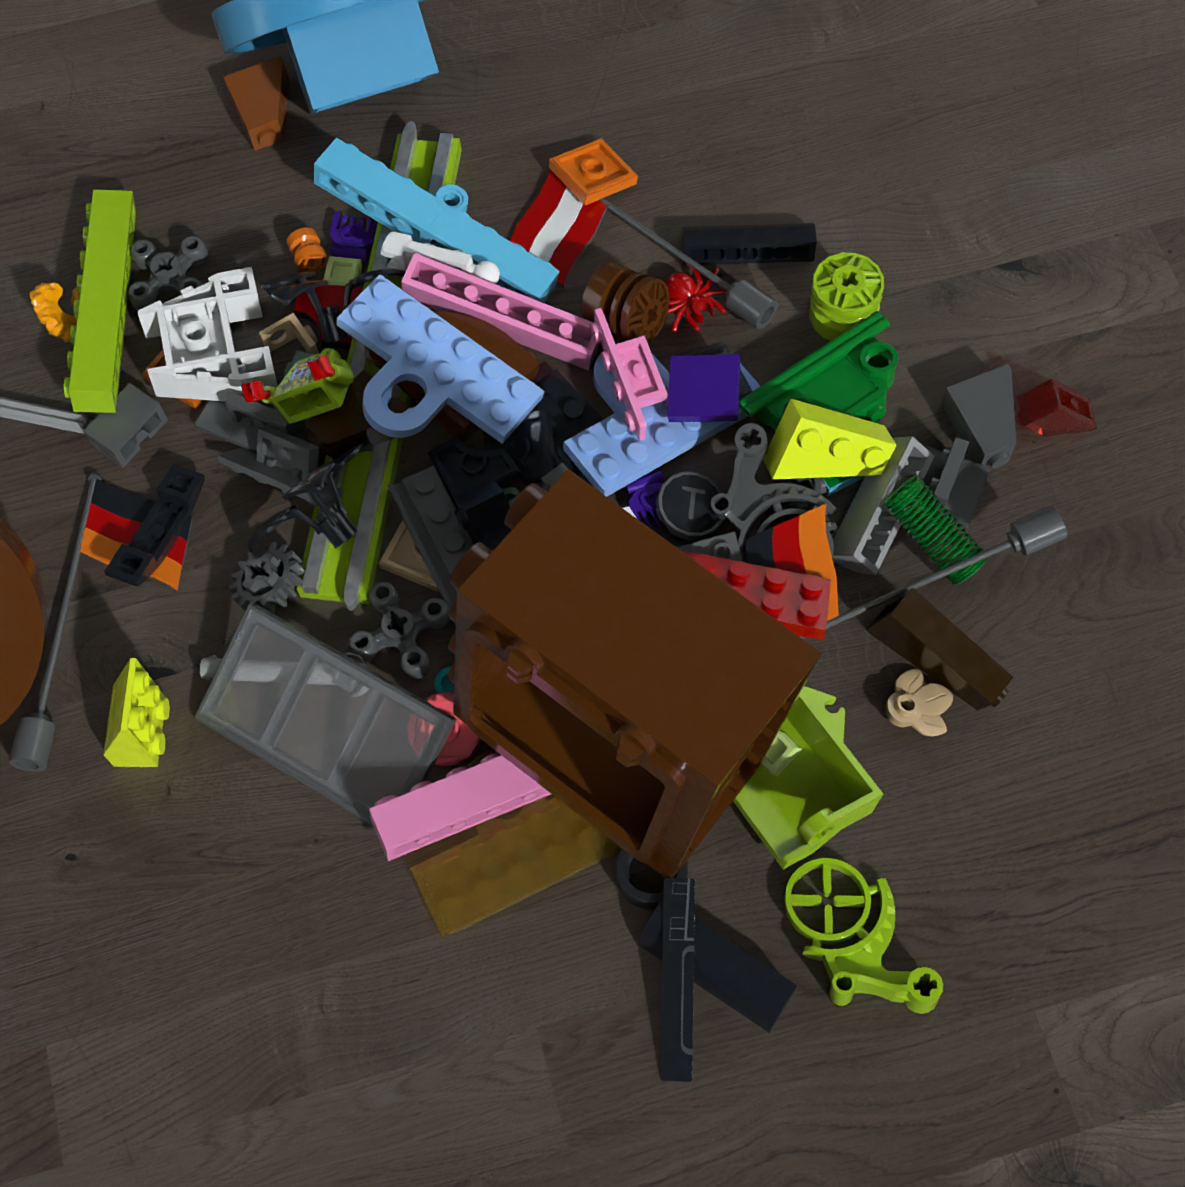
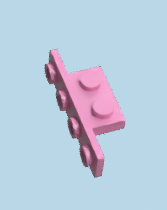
(634, 370)

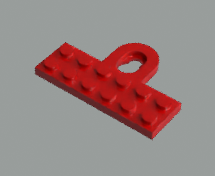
(787, 596)

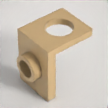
(293, 330)

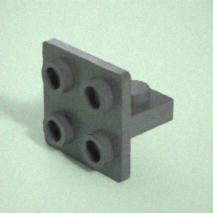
(955, 481)

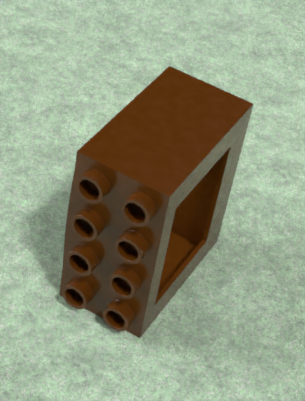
(618, 670)

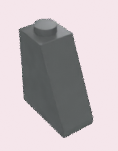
(984, 415)

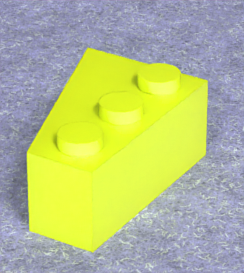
(826, 444)

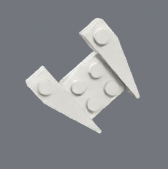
(200, 339)

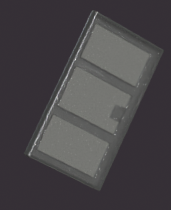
(321, 715)

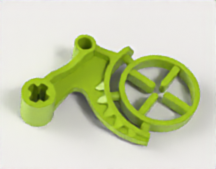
(859, 965)

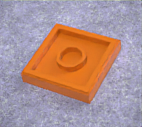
(593, 171)

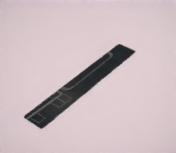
(677, 979)

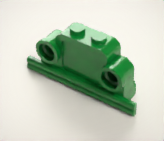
(840, 376)

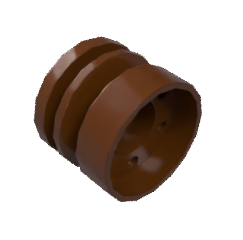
(630, 302)

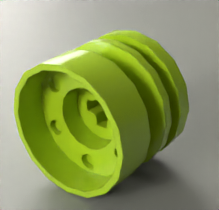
(844, 293)

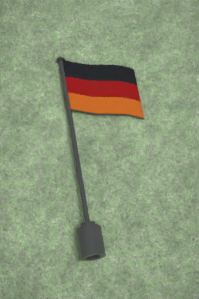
(106, 523)
(804, 548)

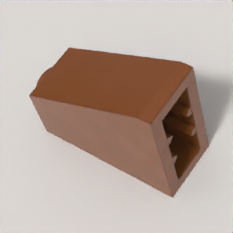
(261, 100)

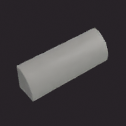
(868, 526)

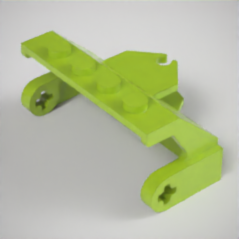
(815, 792)

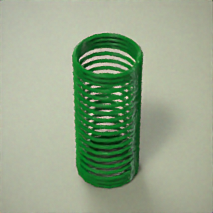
(905, 496)

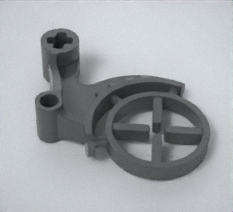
(750, 499)

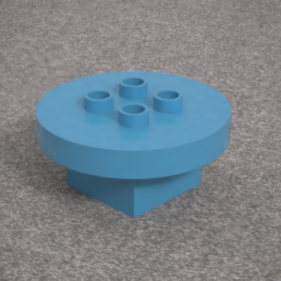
(336, 45)

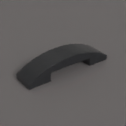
(160, 528)

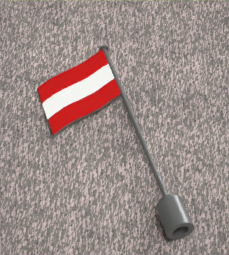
(562, 227)

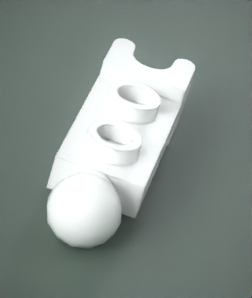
(402, 248)

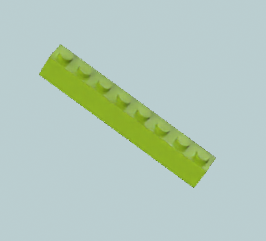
(102, 302)

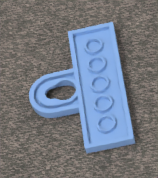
(439, 359)
(615, 457)

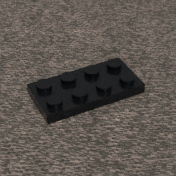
(568, 415)

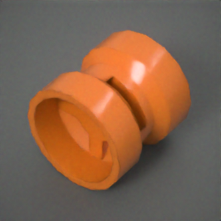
(307, 250)

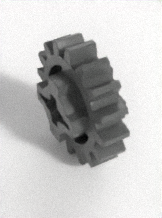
(267, 577)

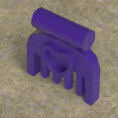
(351, 240)
(644, 496)

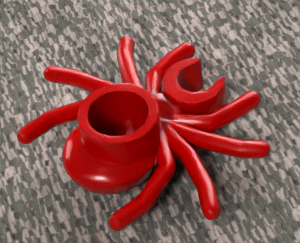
(689, 297)

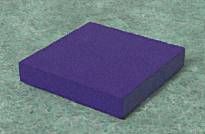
(704, 388)

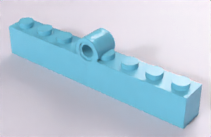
(429, 217)

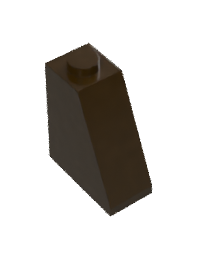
(347, 426)

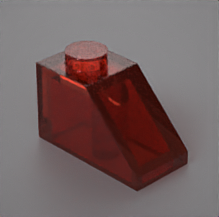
(1055, 410)

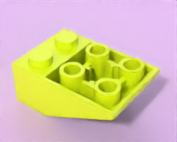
(136, 719)

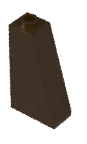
(940, 650)

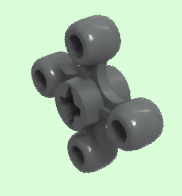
(167, 269)
(410, 623)

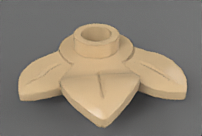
(923, 702)

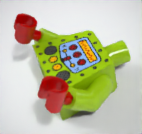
(308, 388)

